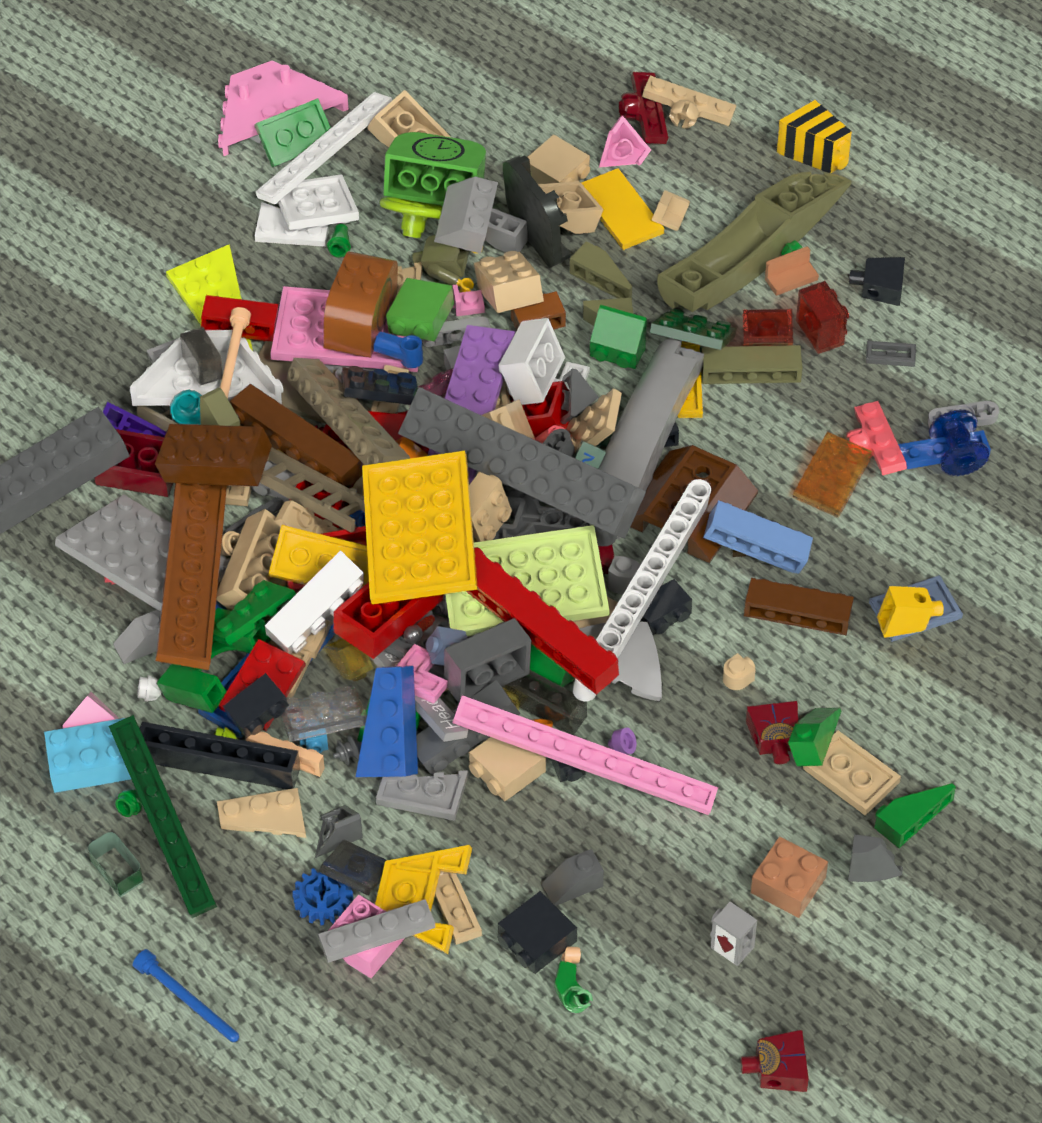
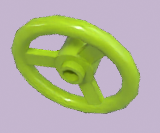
(413, 213)

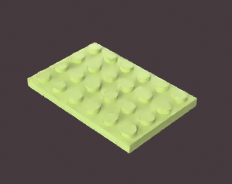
(555, 564)

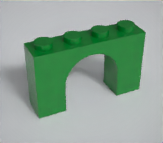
(203, 690)

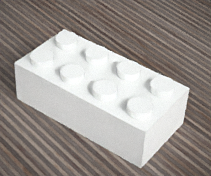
(314, 603)

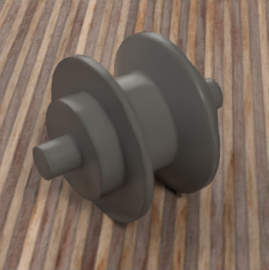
(347, 750)

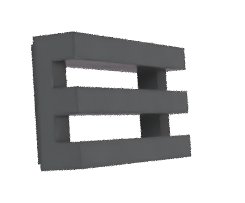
(891, 357)

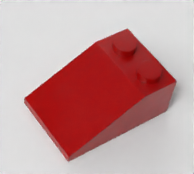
(547, 413)

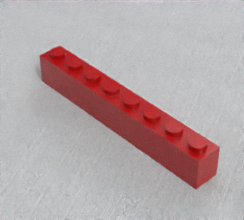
(544, 625)

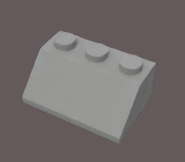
(466, 214)

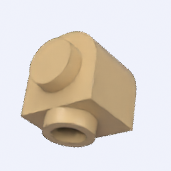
(738, 672)

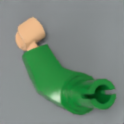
(568, 990)

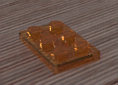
(832, 474)

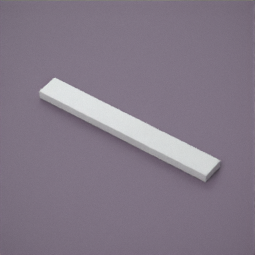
(322, 149)

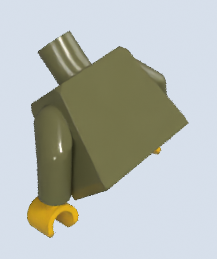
(445, 263)

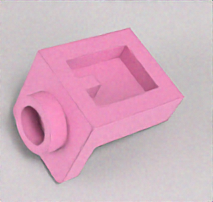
(467, 302)

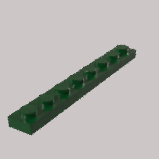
(162, 817)

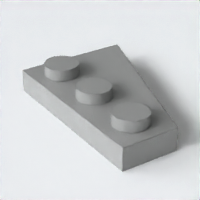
(425, 795)

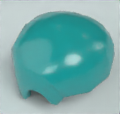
(186, 407)

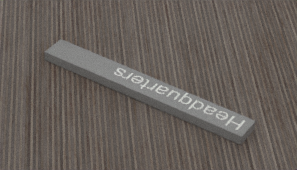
(436, 715)

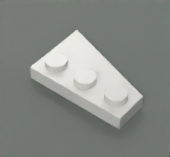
(274, 229)

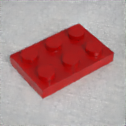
(277, 664)

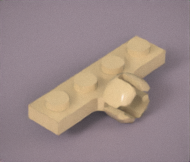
(687, 103)

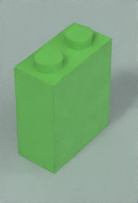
(420, 309)

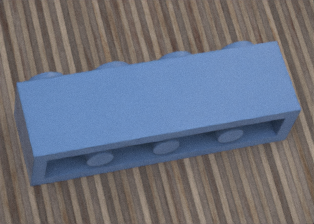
(758, 537)

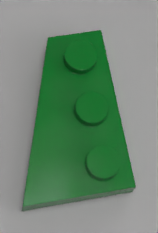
(257, 604)

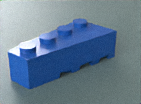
(390, 726)

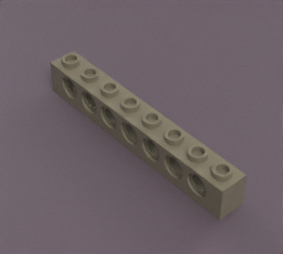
(343, 414)

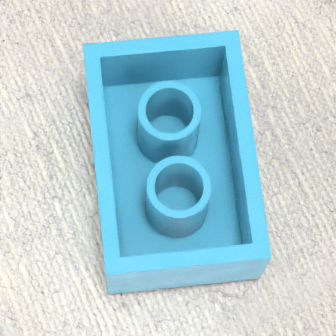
(84, 756)

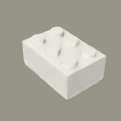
(532, 361)

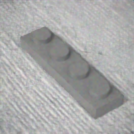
(376, 930)

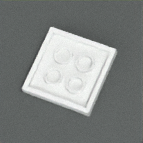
(319, 203)

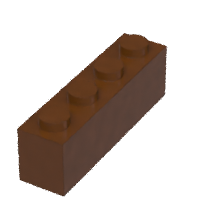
(798, 606)

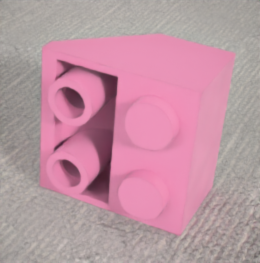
(371, 960)

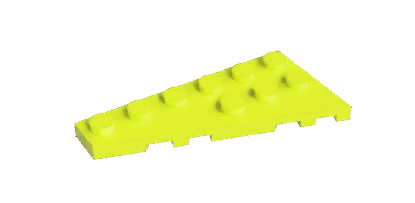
(203, 276)

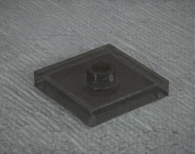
(354, 867)

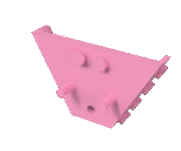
(266, 93)

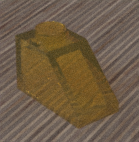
(348, 659)

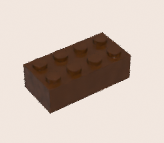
(213, 454)

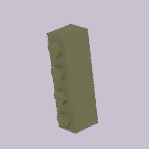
(752, 364)

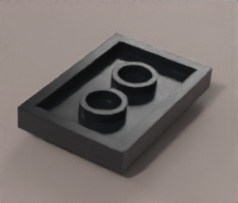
(378, 385)

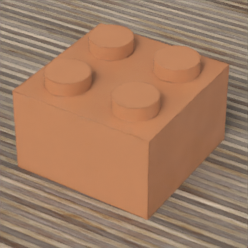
(789, 877)

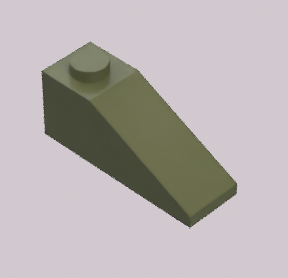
(598, 269)

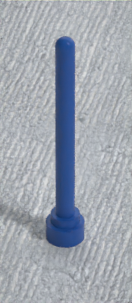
(146, 963)

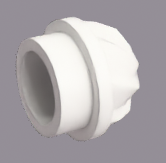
(148, 688)

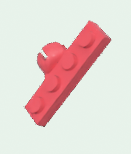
(878, 437)

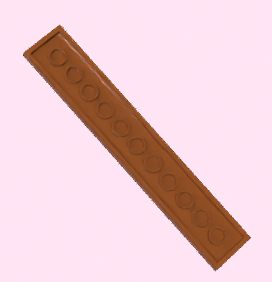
(191, 575)

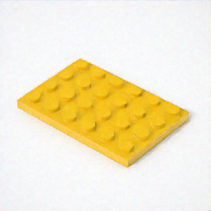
(419, 527)

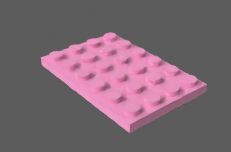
(301, 332)

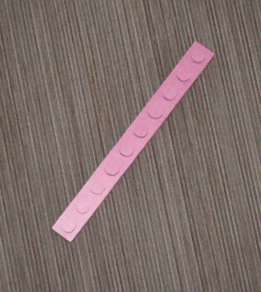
(585, 755)

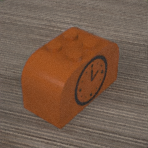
(359, 303)

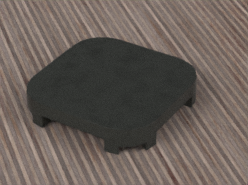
(540, 210)

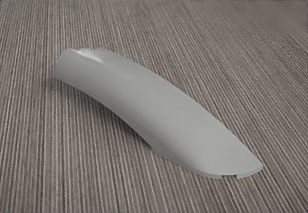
(651, 413)

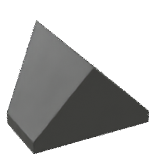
(578, 397)
(337, 826)

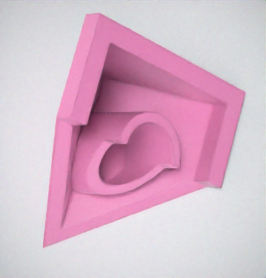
(623, 146)
(90, 711)

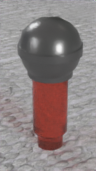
(414, 633)

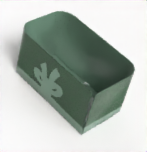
(105, 844)

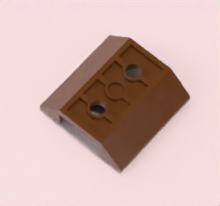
(670, 482)

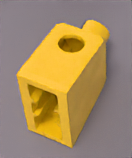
(907, 610)

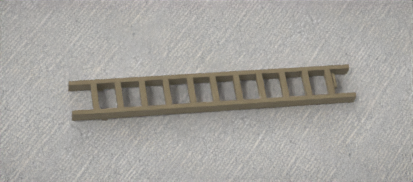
(287, 487)

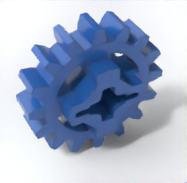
(309, 892)

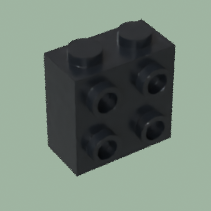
(536, 932)

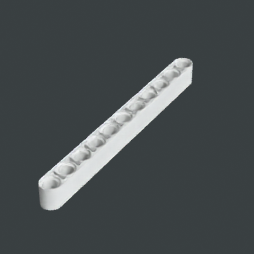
(672, 540)

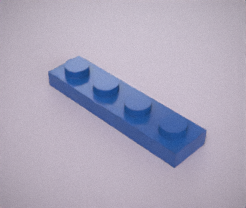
(930, 451)

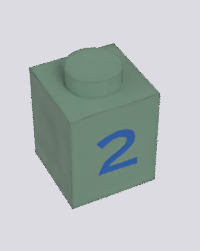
(589, 454)

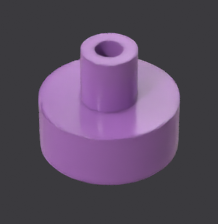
(623, 741)

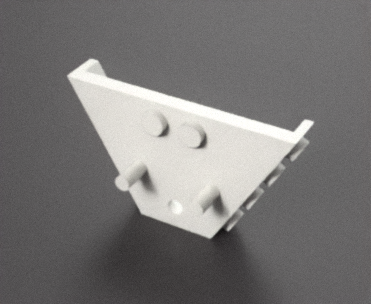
(172, 375)

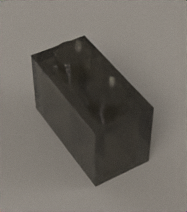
(201, 356)

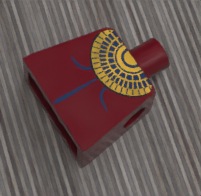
(772, 728)
(779, 1062)

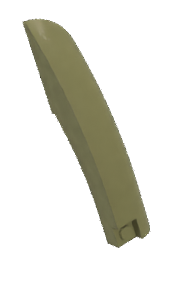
(756, 236)

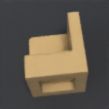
(671, 210)

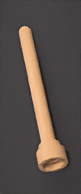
(239, 320)

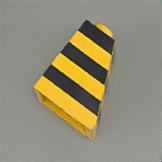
(814, 138)

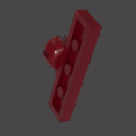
(644, 110)

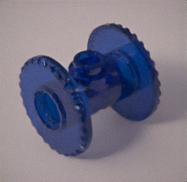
(963, 454)

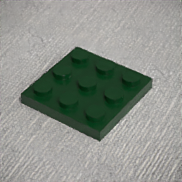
(694, 329)

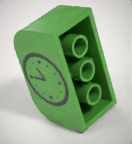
(425, 164)

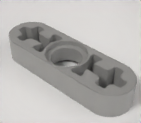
(451, 326)
(978, 407)

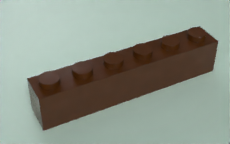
(297, 436)

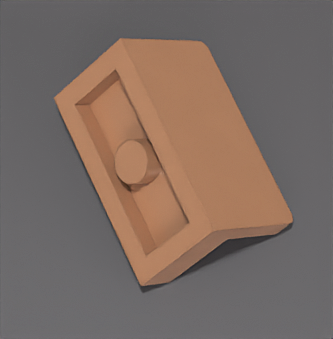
(790, 271)

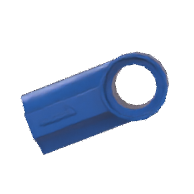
(406, 349)

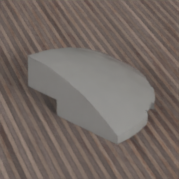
(637, 662)

